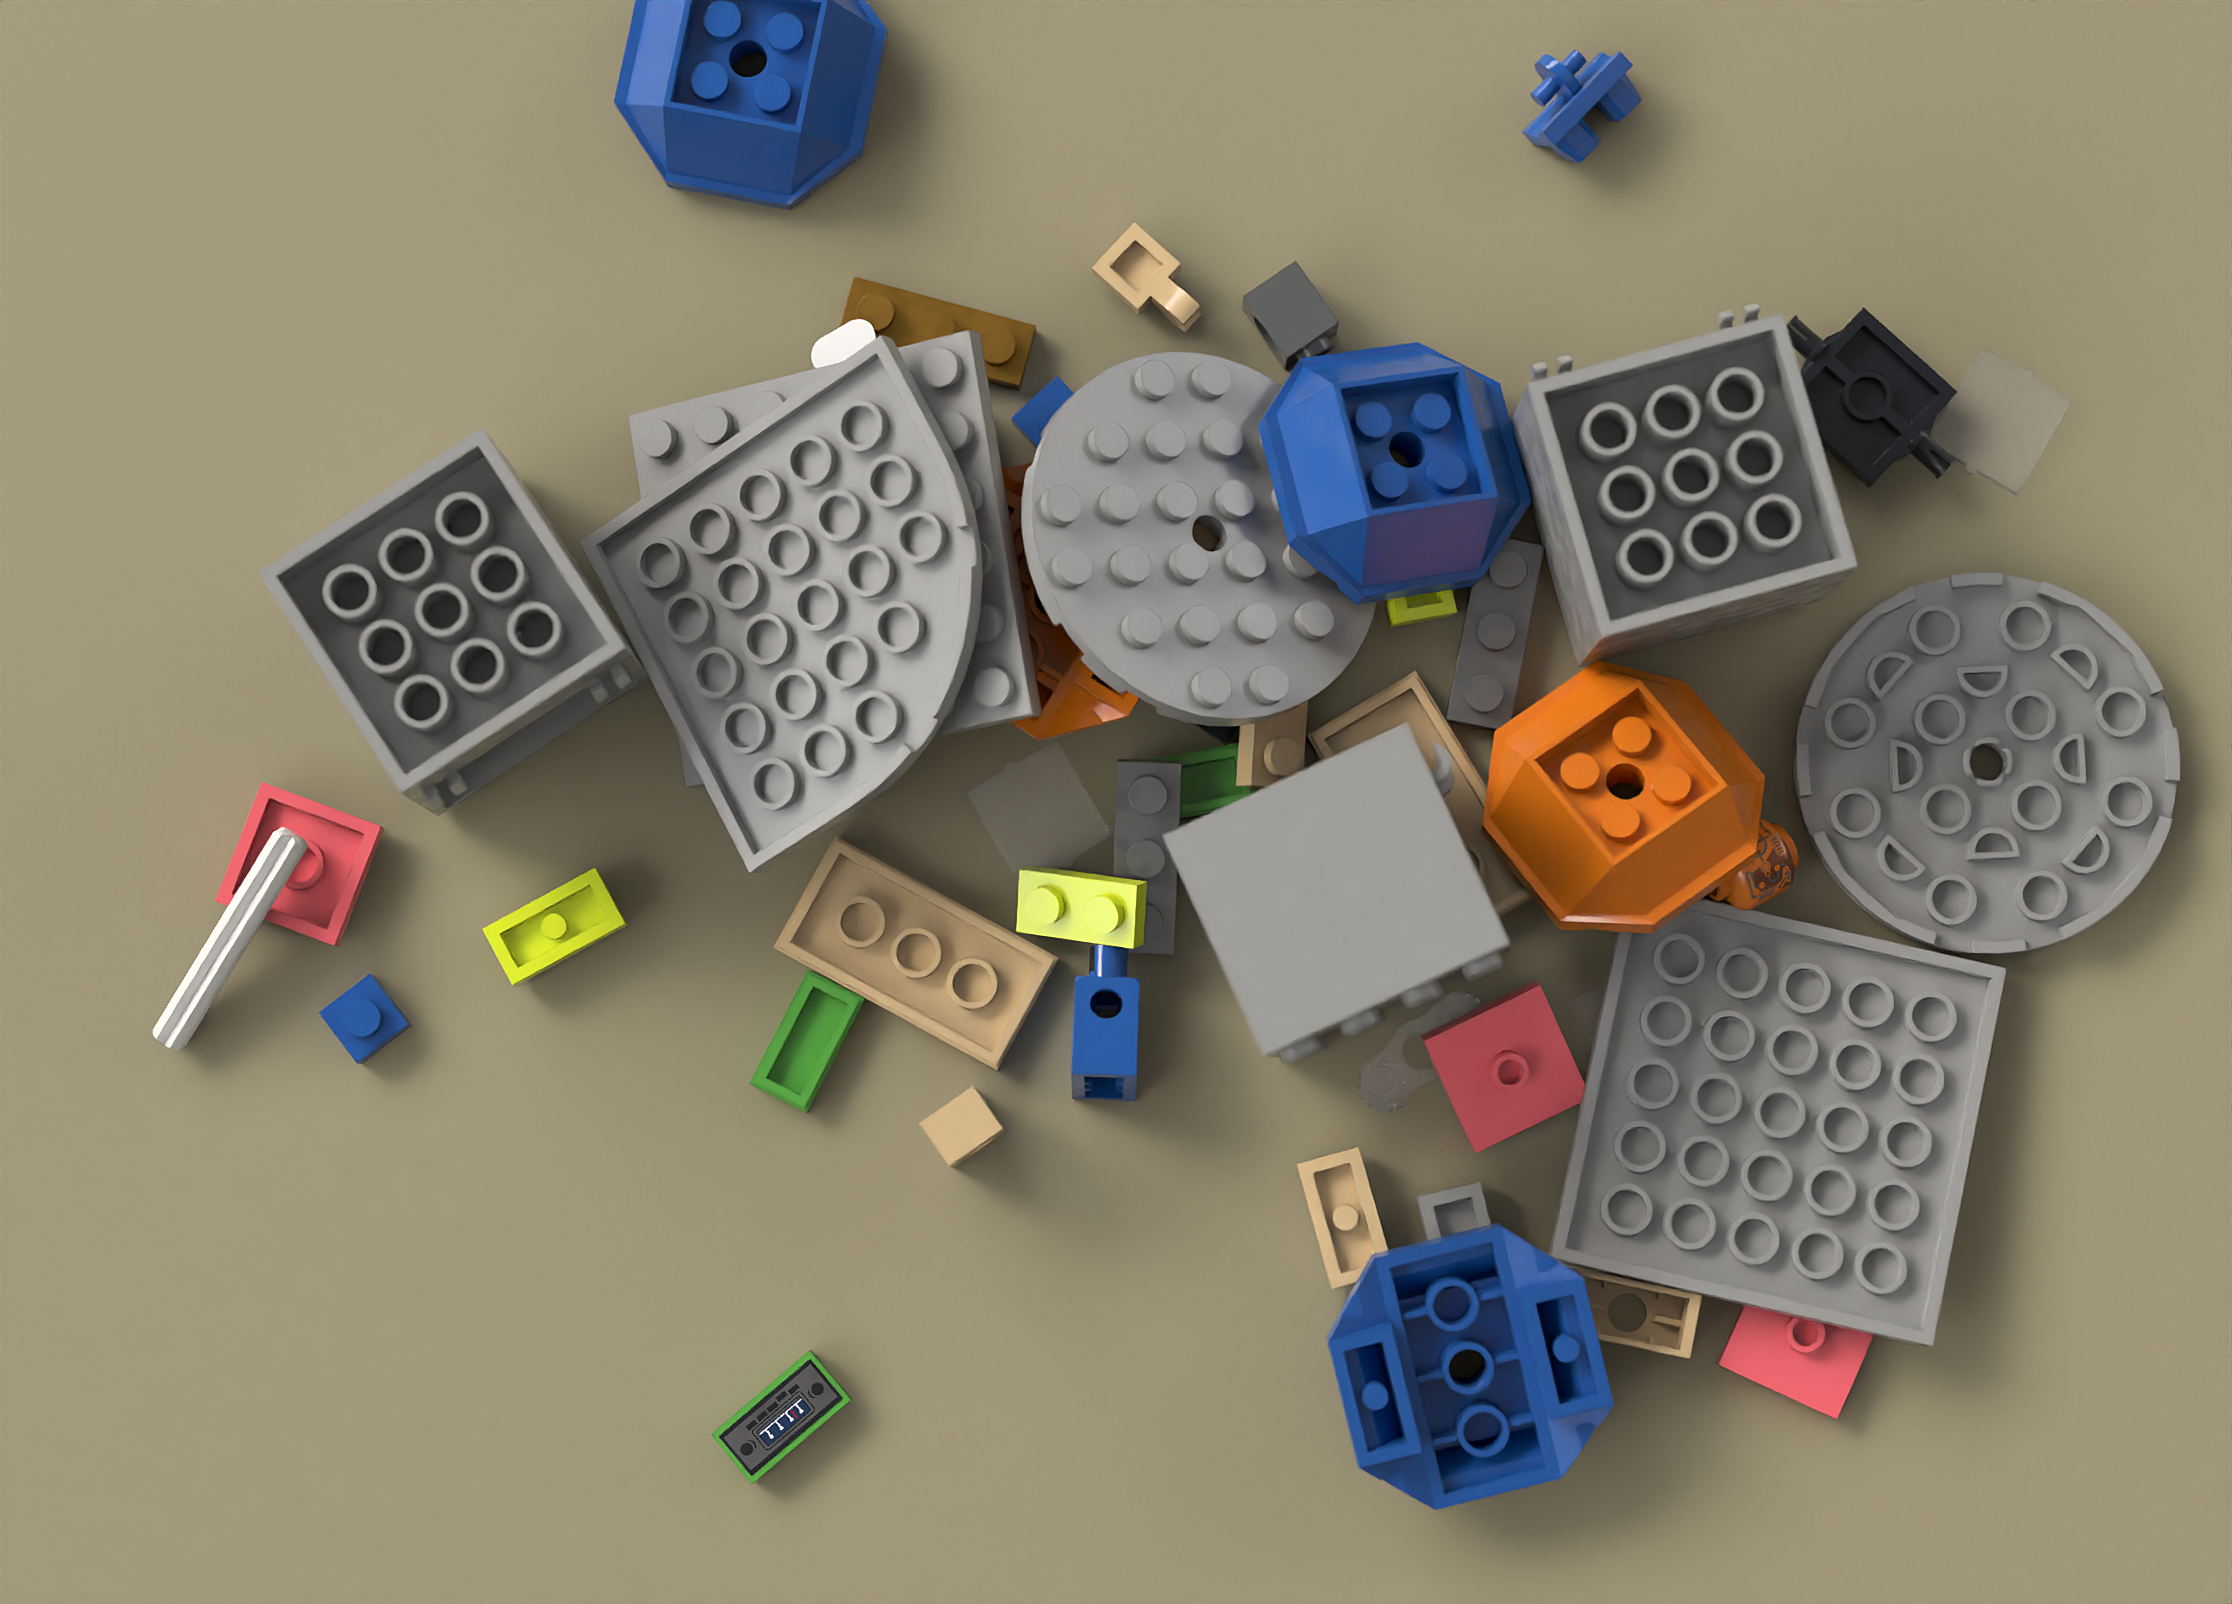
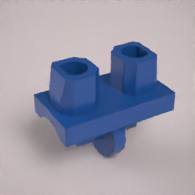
(1598, 84)

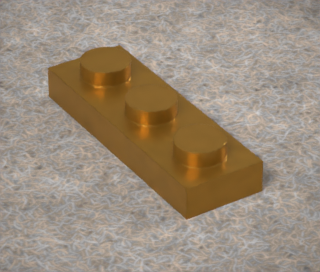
(919, 318)

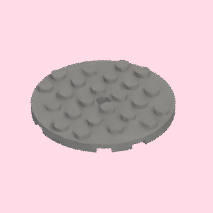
(1116, 556)
(2079, 744)

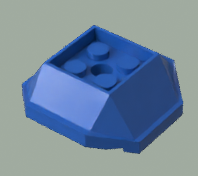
(757, 135)
(1359, 512)
(1480, 1434)

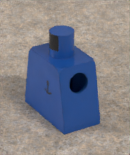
(1101, 1047)

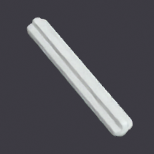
(229, 938)

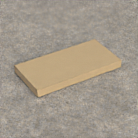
(1412, 704)
(916, 953)

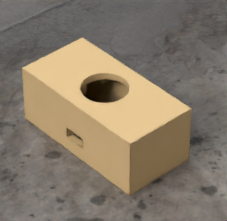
(962, 1127)
(1668, 1320)

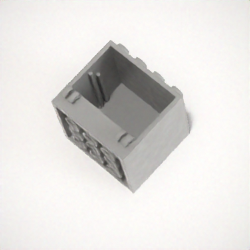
(1680, 488)
(454, 624)
(1340, 894)

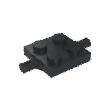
(1871, 397)

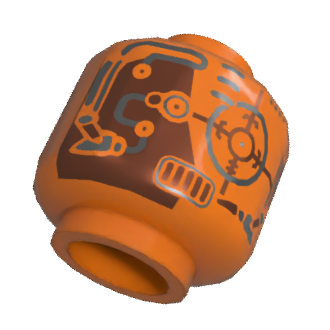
(1767, 875)

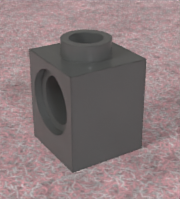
(1291, 316)

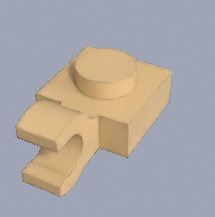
(1143, 273)

